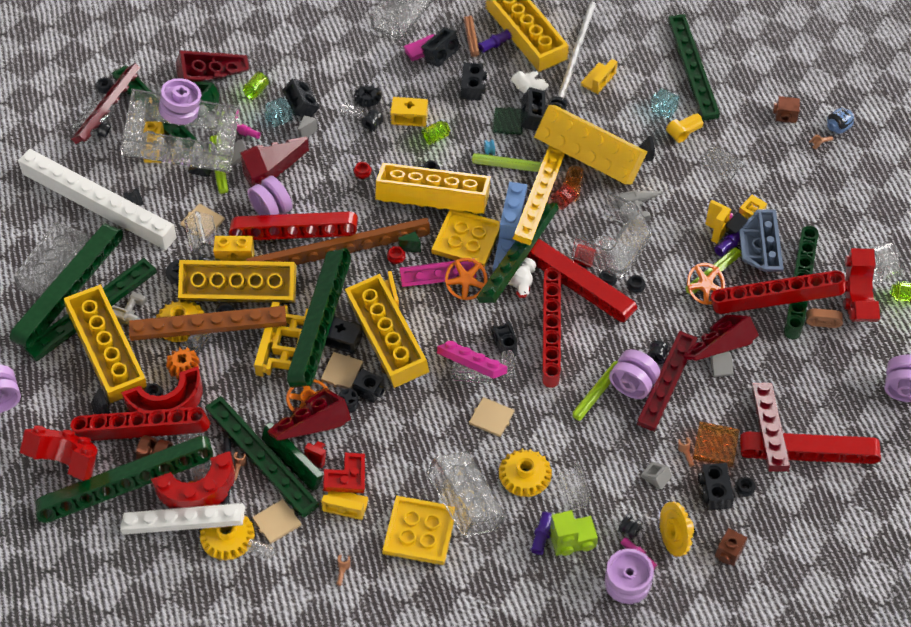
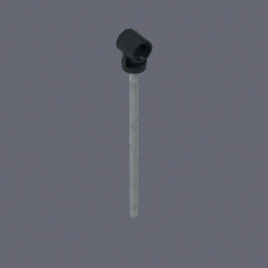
(559, 100)

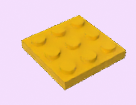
(466, 237)
(419, 531)

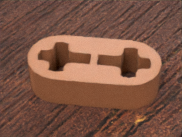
(824, 318)

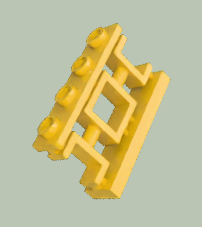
(272, 338)

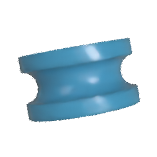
(489, 147)

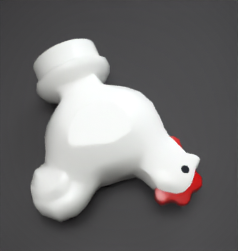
(523, 278)

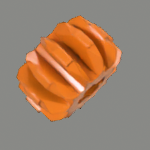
(181, 361)

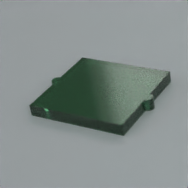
(507, 121)

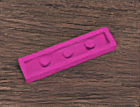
(430, 273)
(471, 359)

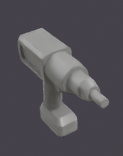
(639, 197)
(126, 314)

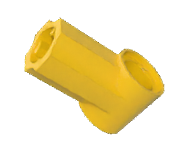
(681, 129)

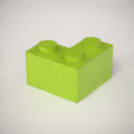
(572, 534)

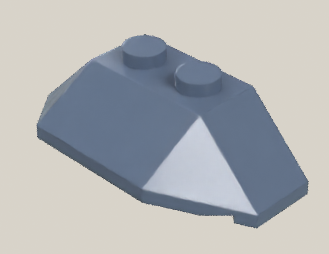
(761, 241)

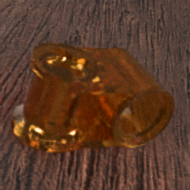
(574, 179)

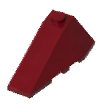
(209, 65)
(271, 160)
(725, 335)
(320, 413)

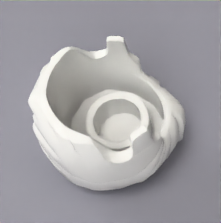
(527, 80)

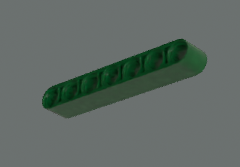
(803, 266)

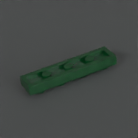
(294, 459)

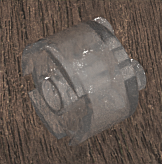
(886, 263)

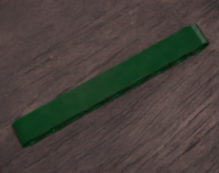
(67, 283)
(319, 318)
(123, 479)

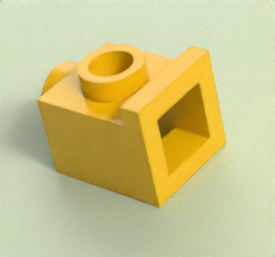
(748, 209)

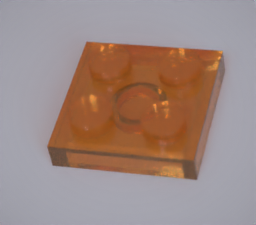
(716, 444)

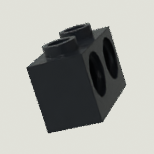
(441, 47)
(472, 81)
(300, 98)
(719, 486)

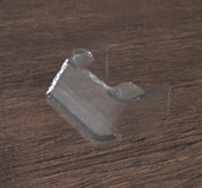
(616, 254)

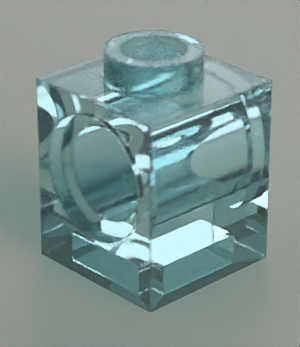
(664, 103)
(278, 112)

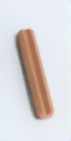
(471, 35)

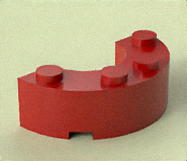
(859, 286)
(185, 395)
(62, 447)
(205, 492)

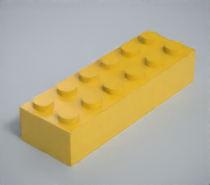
(530, 32)
(590, 144)
(432, 188)
(237, 281)
(387, 330)
(104, 342)

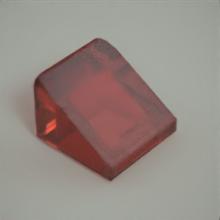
(564, 196)

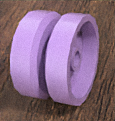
(179, 101)
(270, 197)
(634, 374)
(899, 378)
(9, 389)
(628, 576)

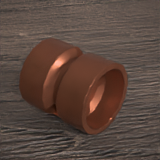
(150, 445)

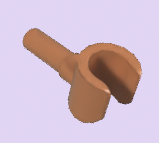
(817, 140)
(684, 448)
(239, 463)
(342, 567)

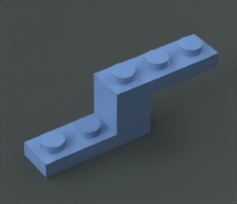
(510, 218)

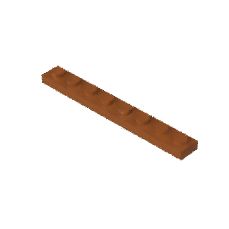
(207, 323)

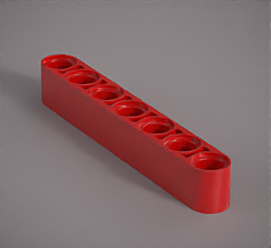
(295, 225)
(583, 282)
(778, 292)
(551, 301)
(141, 423)
(817, 448)

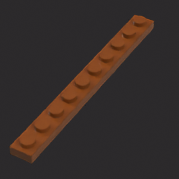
(353, 243)

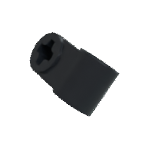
(504, 337)

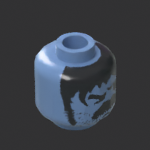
(840, 120)

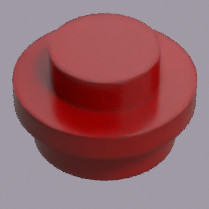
(362, 170)
(396, 255)

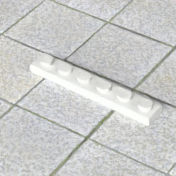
(182, 518)

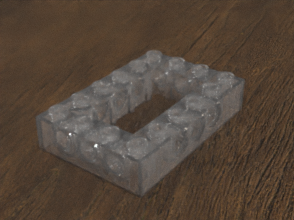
(180, 150)

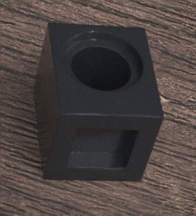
(367, 379)

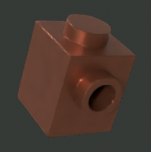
(787, 109)
(731, 547)

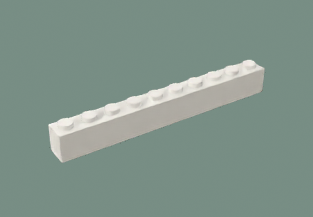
(98, 199)

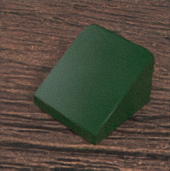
(410, 243)

